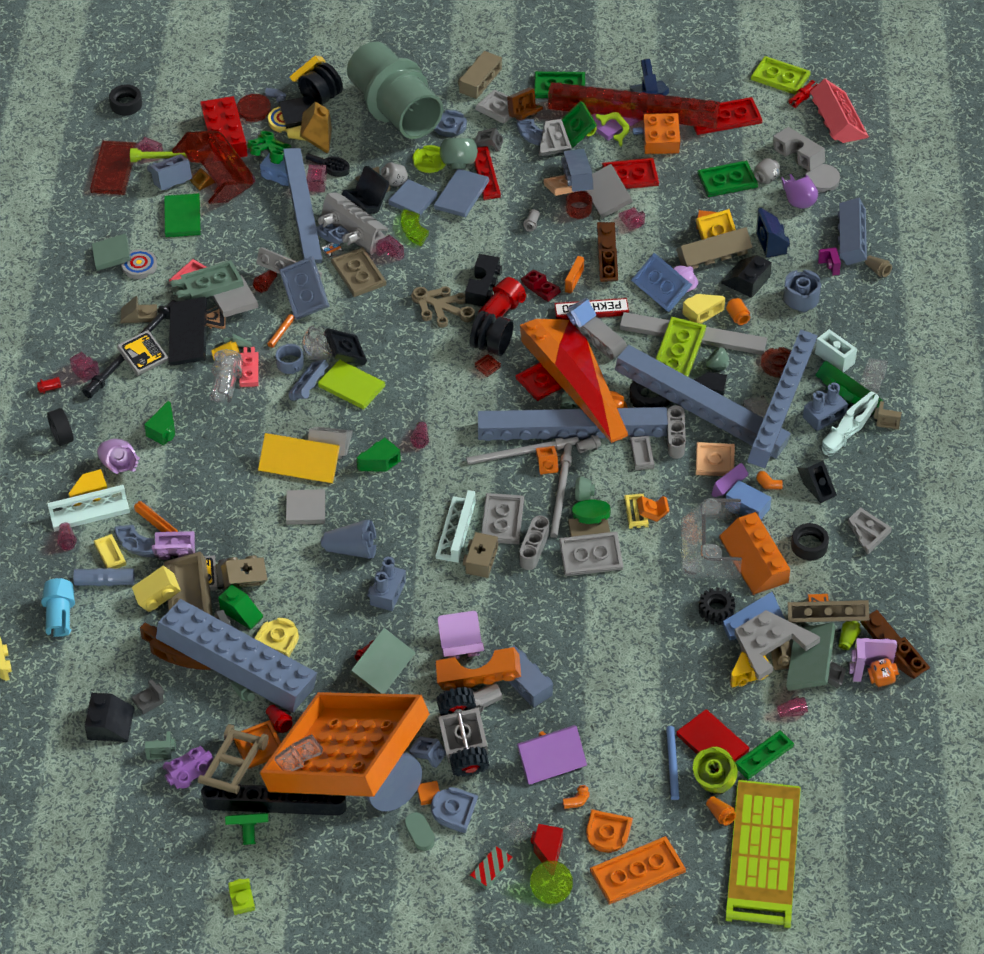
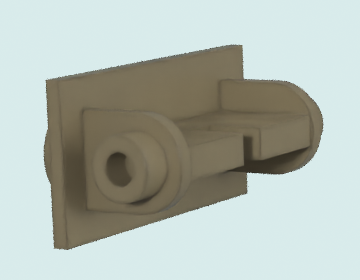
(781, 656)

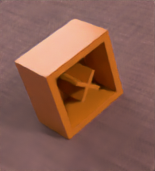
(661, 133)

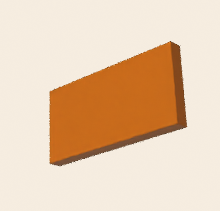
(637, 870)

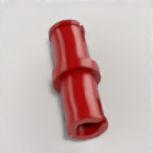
(802, 94)

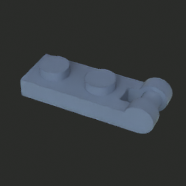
(307, 380)

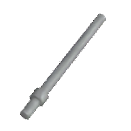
(559, 443)
(565, 462)

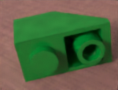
(379, 457)

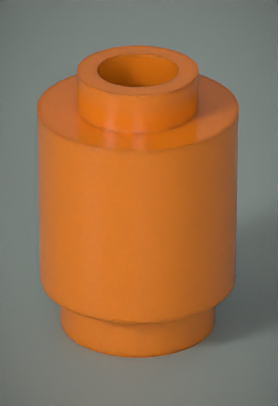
(738, 311)

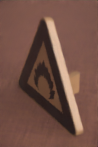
(215, 318)

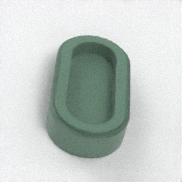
(420, 831)

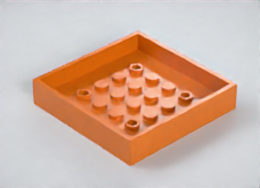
(359, 740)

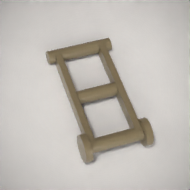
(259, 743)

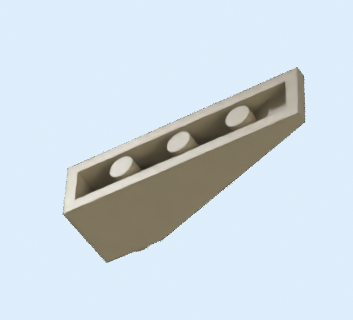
(828, 611)

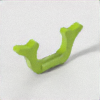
(616, 116)

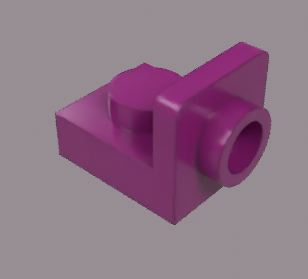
(832, 259)

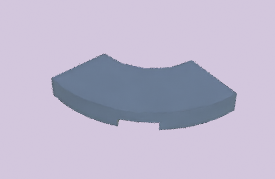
(529, 131)
(133, 542)

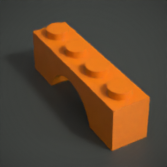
(502, 666)

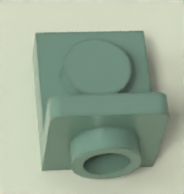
(160, 749)

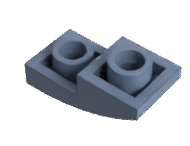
(331, 233)

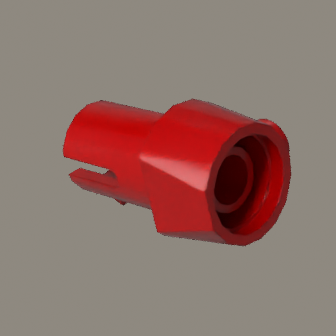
(506, 296)

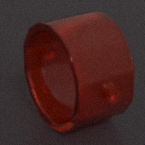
(579, 196)

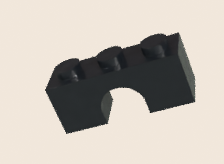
(486, 269)

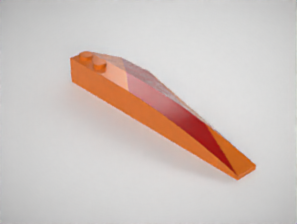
(574, 367)

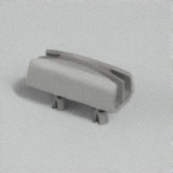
(363, 228)

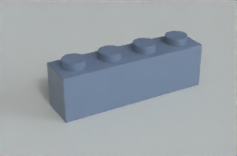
(577, 170)
(852, 231)

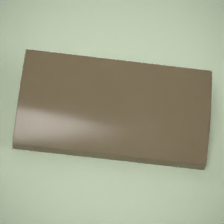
(193, 581)

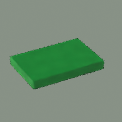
(544, 79)
(727, 178)
(182, 215)

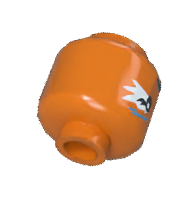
(883, 672)

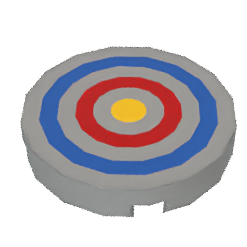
(141, 264)

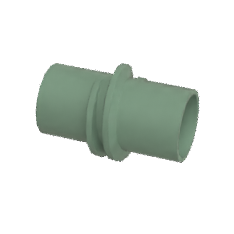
(395, 90)

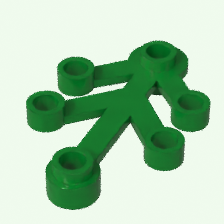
(268, 142)

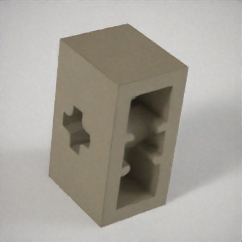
(481, 555)
(233, 575)

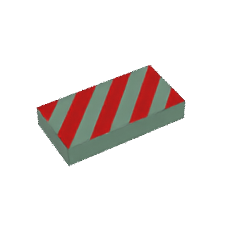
(491, 868)

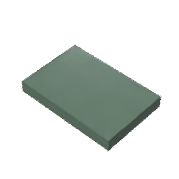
(382, 662)

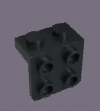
(369, 191)

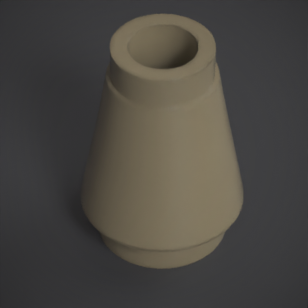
(879, 266)

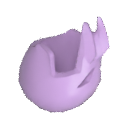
(117, 455)

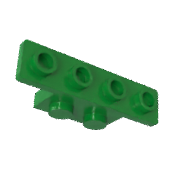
(849, 390)

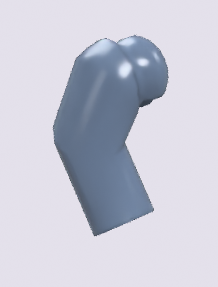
(278, 94)

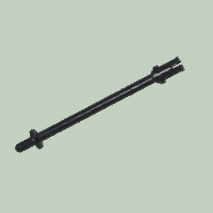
(98, 381)

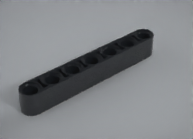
(264, 803)

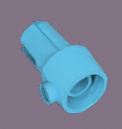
(58, 599)

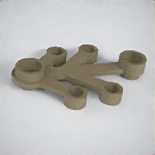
(422, 297)

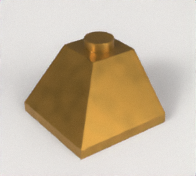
(317, 126)

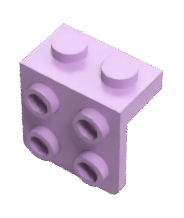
(173, 544)
(460, 634)
(868, 651)

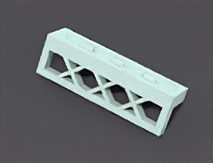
(89, 510)
(460, 530)

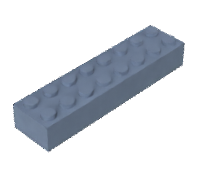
(236, 655)

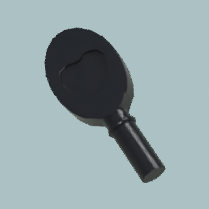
(334, 165)

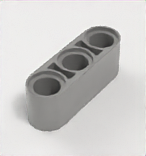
(603, 338)
(676, 432)
(534, 542)

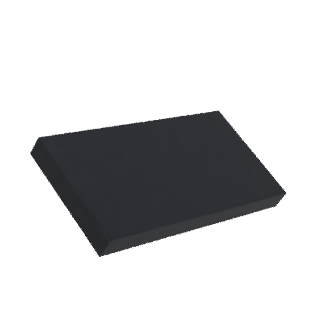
(187, 331)

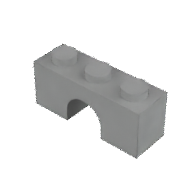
(809, 153)

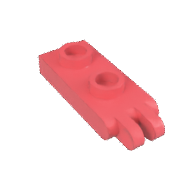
(250, 368)

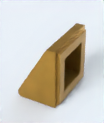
(201, 179)

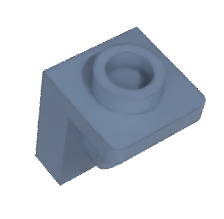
(428, 749)

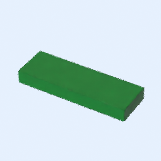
(764, 754)

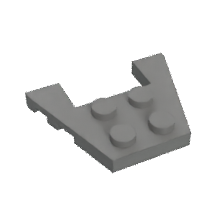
(767, 633)

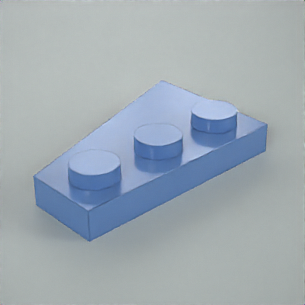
(767, 603)

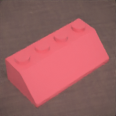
(838, 112)

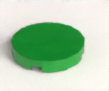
(591, 511)

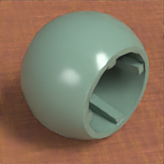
(458, 152)

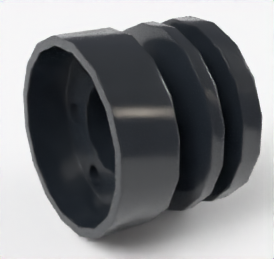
(321, 83)
(491, 333)

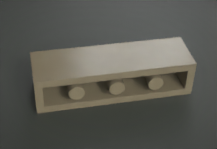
(715, 247)

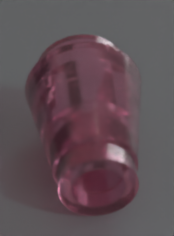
(420, 436)
(66, 537)
(793, 707)

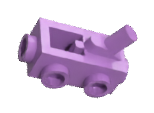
(187, 767)

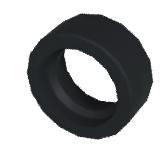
(125, 108)
(60, 426)
(805, 552)

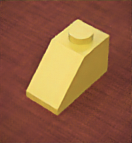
(703, 307)

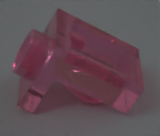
(149, 145)
(632, 218)
(390, 246)

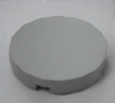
(824, 177)

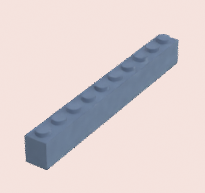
(694, 397)
(782, 399)
(565, 424)

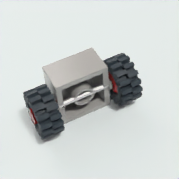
(462, 732)

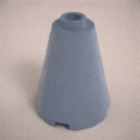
(351, 540)

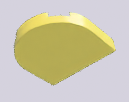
(279, 635)

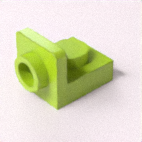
(241, 896)

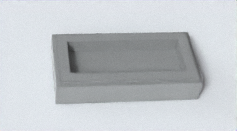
(642, 452)

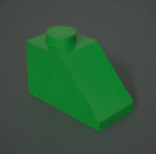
(161, 425)
(239, 607)

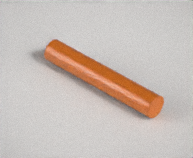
(284, 326)

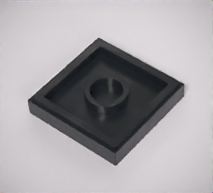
(293, 110)
(345, 346)

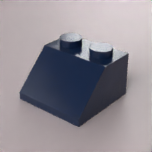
(771, 234)

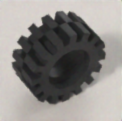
(716, 597)

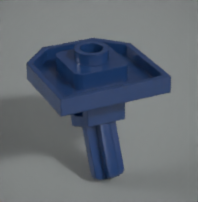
(649, 83)

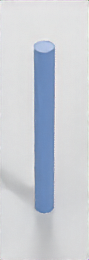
(672, 759)

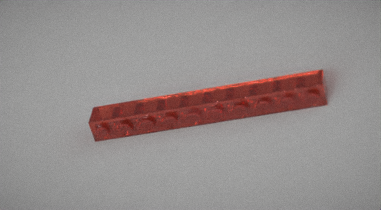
(634, 104)

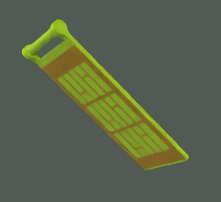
(763, 852)

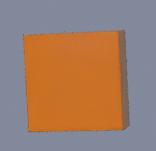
(427, 791)

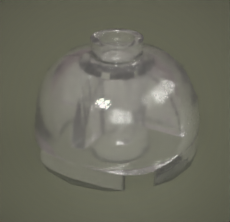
(315, 344)

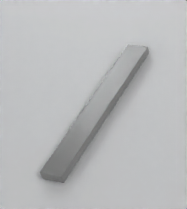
(712, 336)

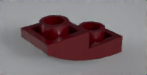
(539, 285)

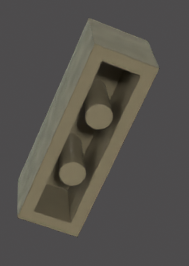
(480, 74)

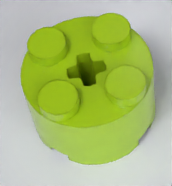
(712, 759)

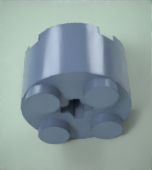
(802, 290)

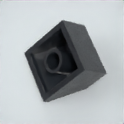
(748, 275)
(108, 718)

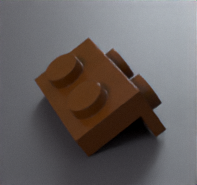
(523, 104)

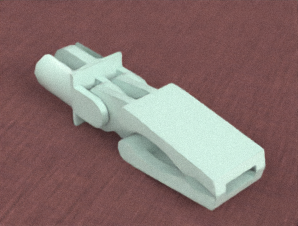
(848, 426)

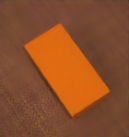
(574, 274)

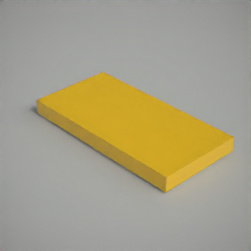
(299, 458)

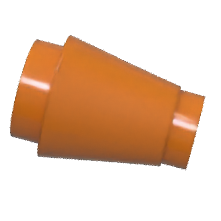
(722, 812)

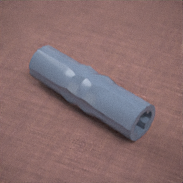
(103, 577)

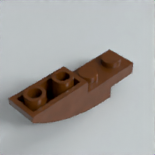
(607, 252)
(166, 652)
(906, 656)

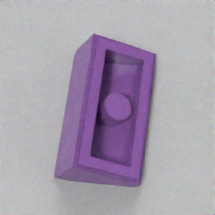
(729, 480)

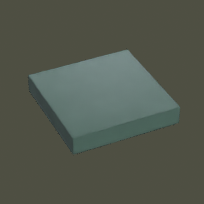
(111, 252)

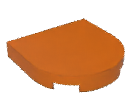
(608, 831)

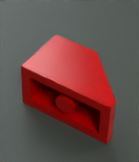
(547, 842)

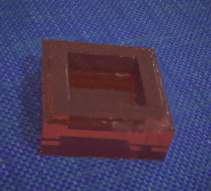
(487, 365)

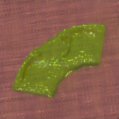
(412, 228)

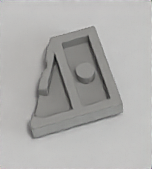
(554, 138)
(868, 529)

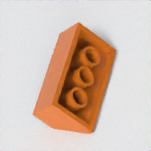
(761, 559)

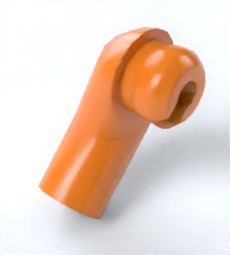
(767, 482)
(579, 799)

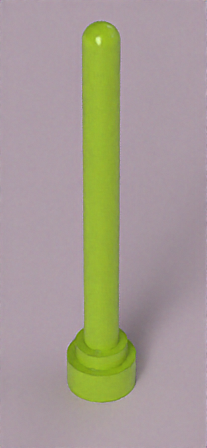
(136, 155)

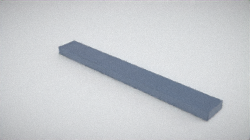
(302, 204)

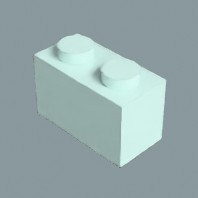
(835, 350)

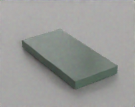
(811, 666)

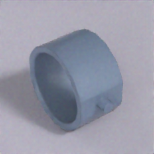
(286, 350)

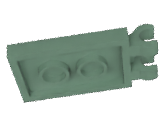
(207, 281)

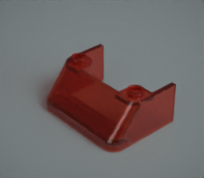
(219, 160)

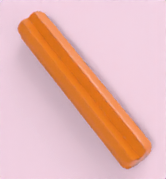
(153, 517)

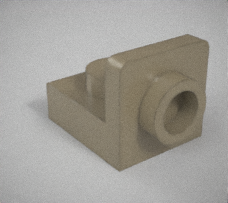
(887, 418)

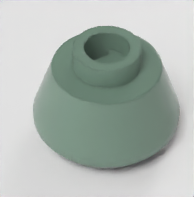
(718, 359)
(584, 489)

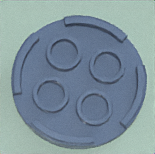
(399, 784)

